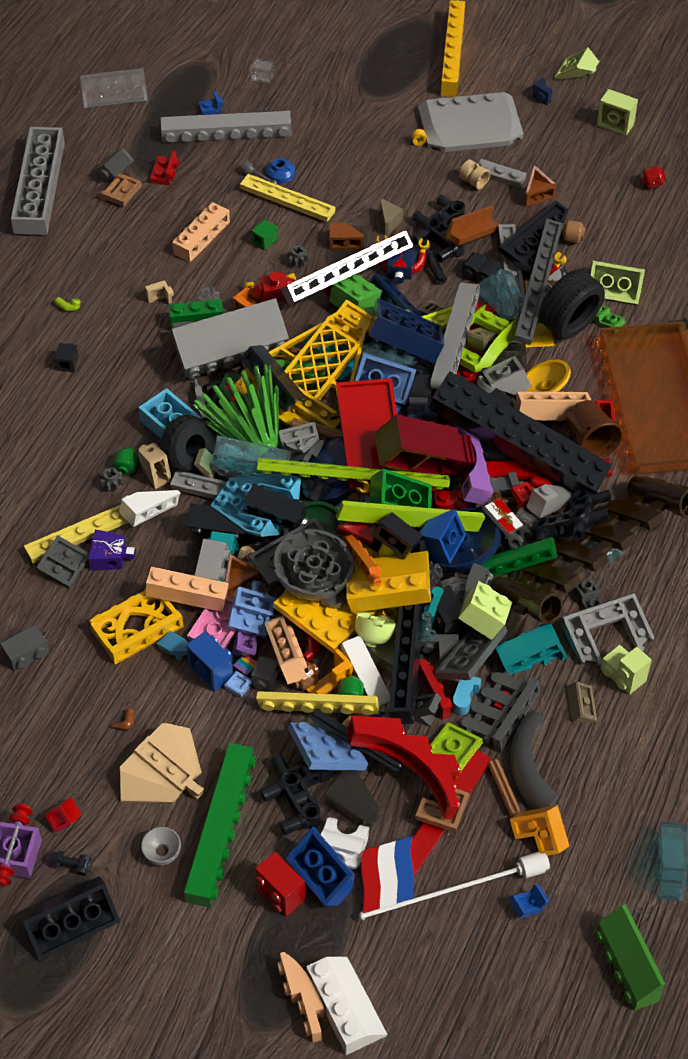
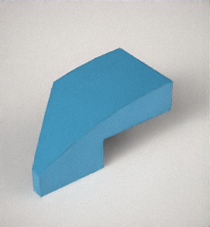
(173, 645)

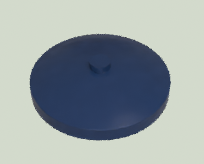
(333, 453)
(476, 546)

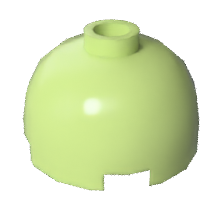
(374, 629)

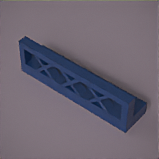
(392, 294)

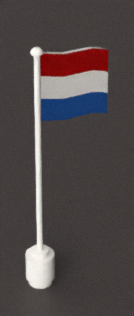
(390, 876)

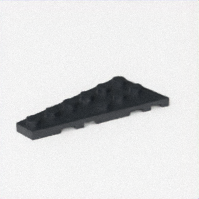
(524, 244)

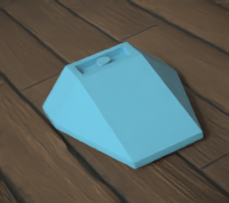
(231, 497)

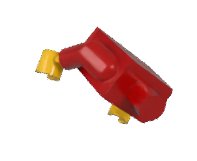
(270, 286)

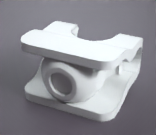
(347, 846)

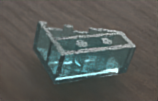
(502, 294)
(672, 861)

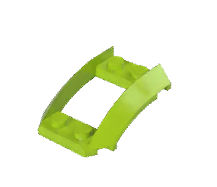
(505, 336)

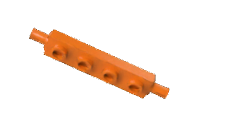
(363, 560)

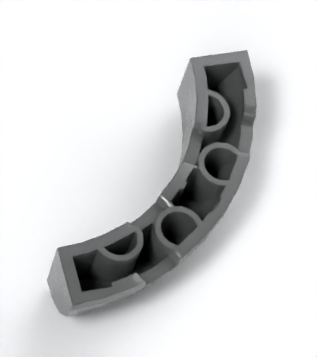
(522, 766)

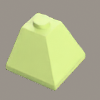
(577, 65)

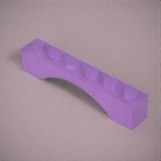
(477, 484)

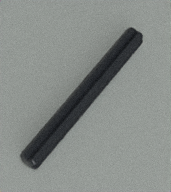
(341, 731)

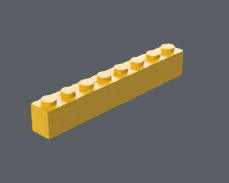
(453, 48)

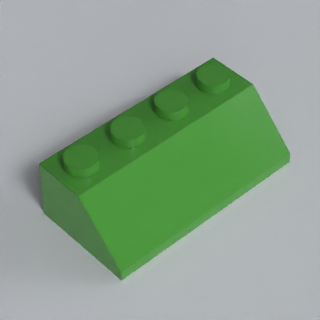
(630, 958)

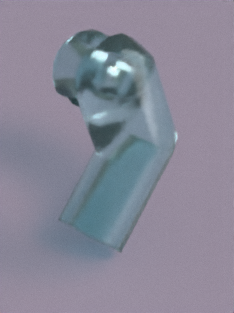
(427, 632)

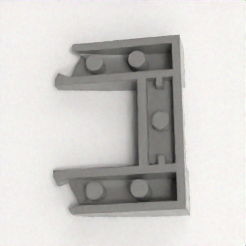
(578, 626)

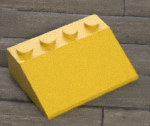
(402, 583)

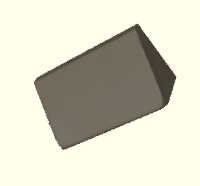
(581, 703)

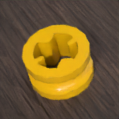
(416, 137)

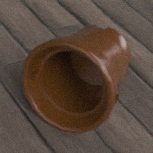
(594, 429)

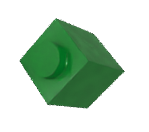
(264, 234)

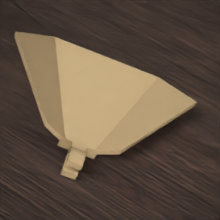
(161, 767)

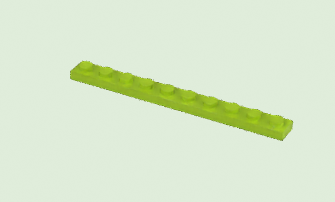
(342, 473)

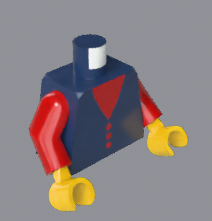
(405, 263)

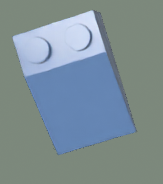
(376, 367)

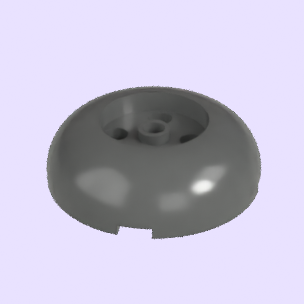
(316, 548)

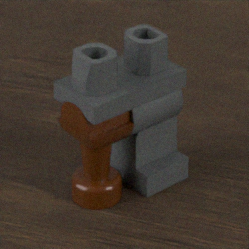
(501, 489)

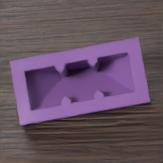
(244, 644)

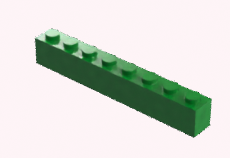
(219, 826)

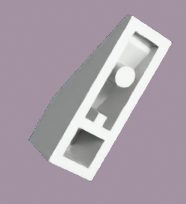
(147, 505)

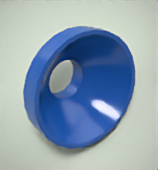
(280, 174)

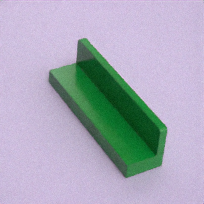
(521, 557)

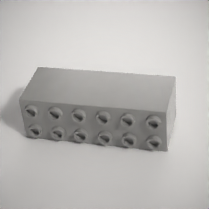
(226, 337)

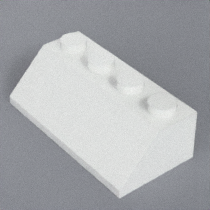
(346, 1003)

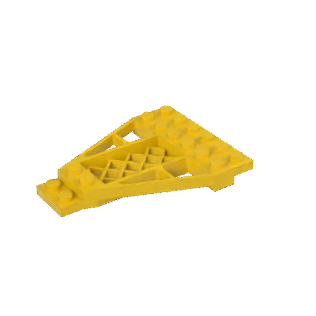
(349, 328)

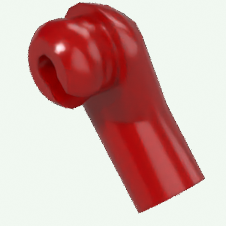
(538, 481)
(314, 648)

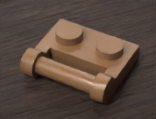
(123, 193)

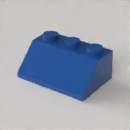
(322, 868)

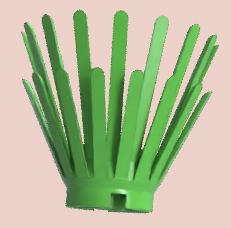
(257, 428)

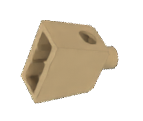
(151, 457)

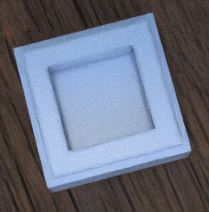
(238, 684)

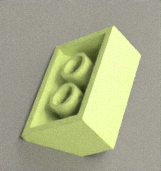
(619, 281)

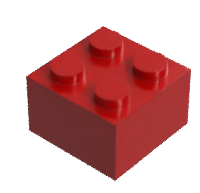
(280, 884)

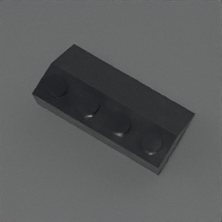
(69, 918)

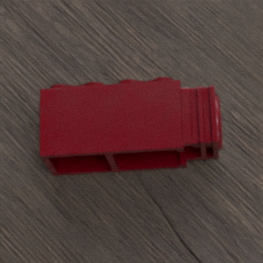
(423, 447)

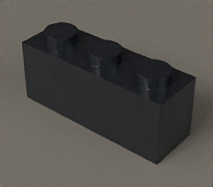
(275, 507)

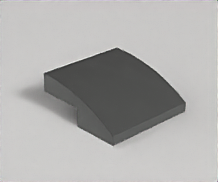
(64, 561)

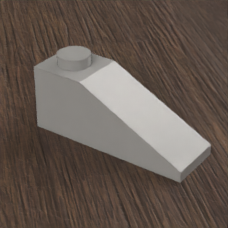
(548, 499)

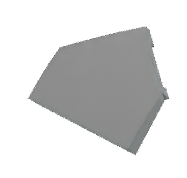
(299, 437)

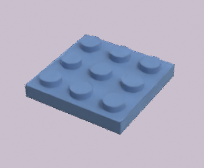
(324, 749)

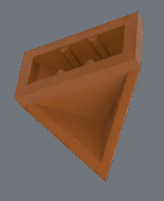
(539, 188)
(239, 574)

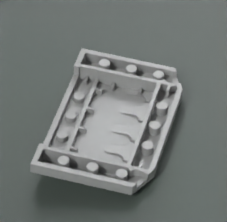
(470, 122)

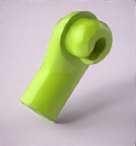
(68, 306)

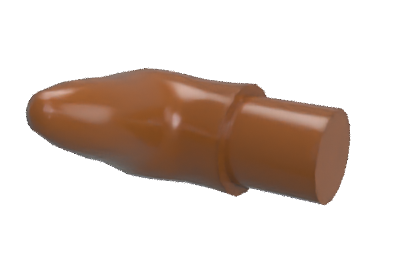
(128, 721)

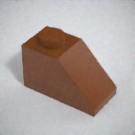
(345, 237)

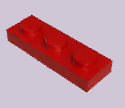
(433, 686)

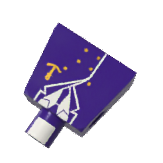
(109, 551)

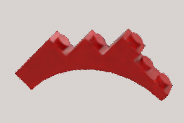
(413, 751)

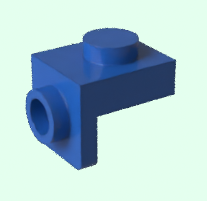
(530, 902)

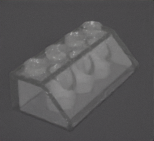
(113, 87)

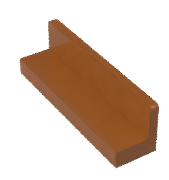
(472, 226)

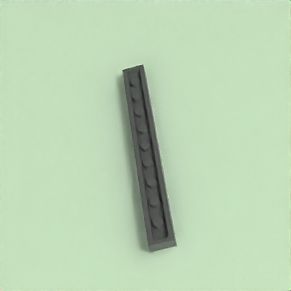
(538, 282)

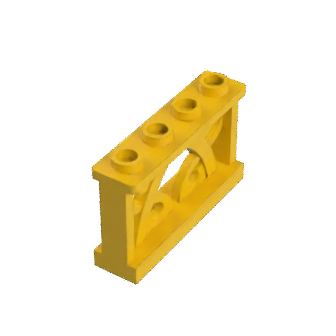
(118, 615)

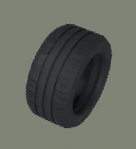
(571, 304)

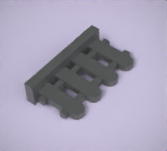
(509, 721)

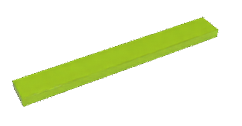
(412, 516)

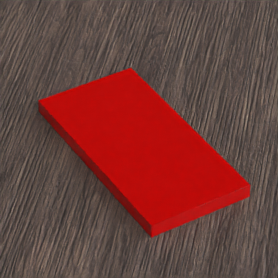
(362, 411)

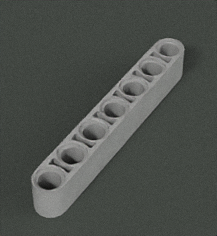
(456, 333)

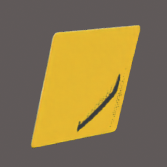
(542, 337)

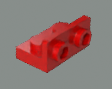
(164, 169)

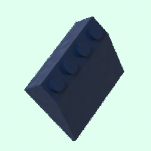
(406, 331)

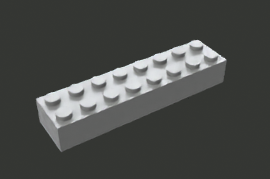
(38, 181)

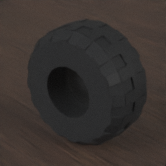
(175, 439)

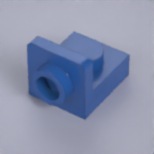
(211, 106)

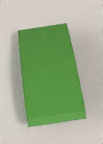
(606, 319)

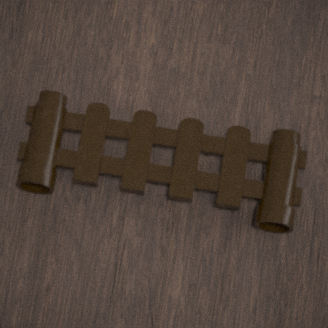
(547, 605)

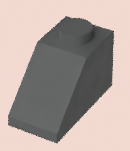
(114, 164)

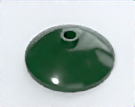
(325, 515)

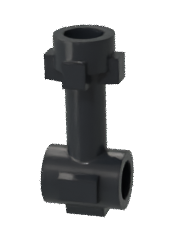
(82, 864)

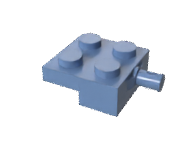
(250, 611)

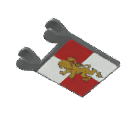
(507, 522)

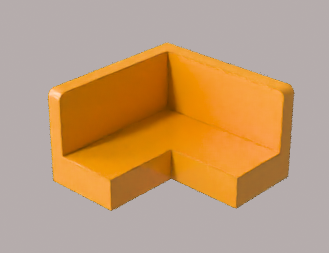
(329, 683)
(545, 826)

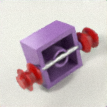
(18, 845)

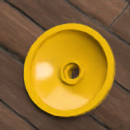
(548, 376)

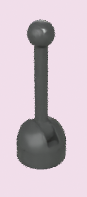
(249, 168)

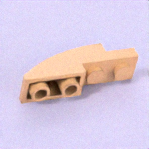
(304, 992)

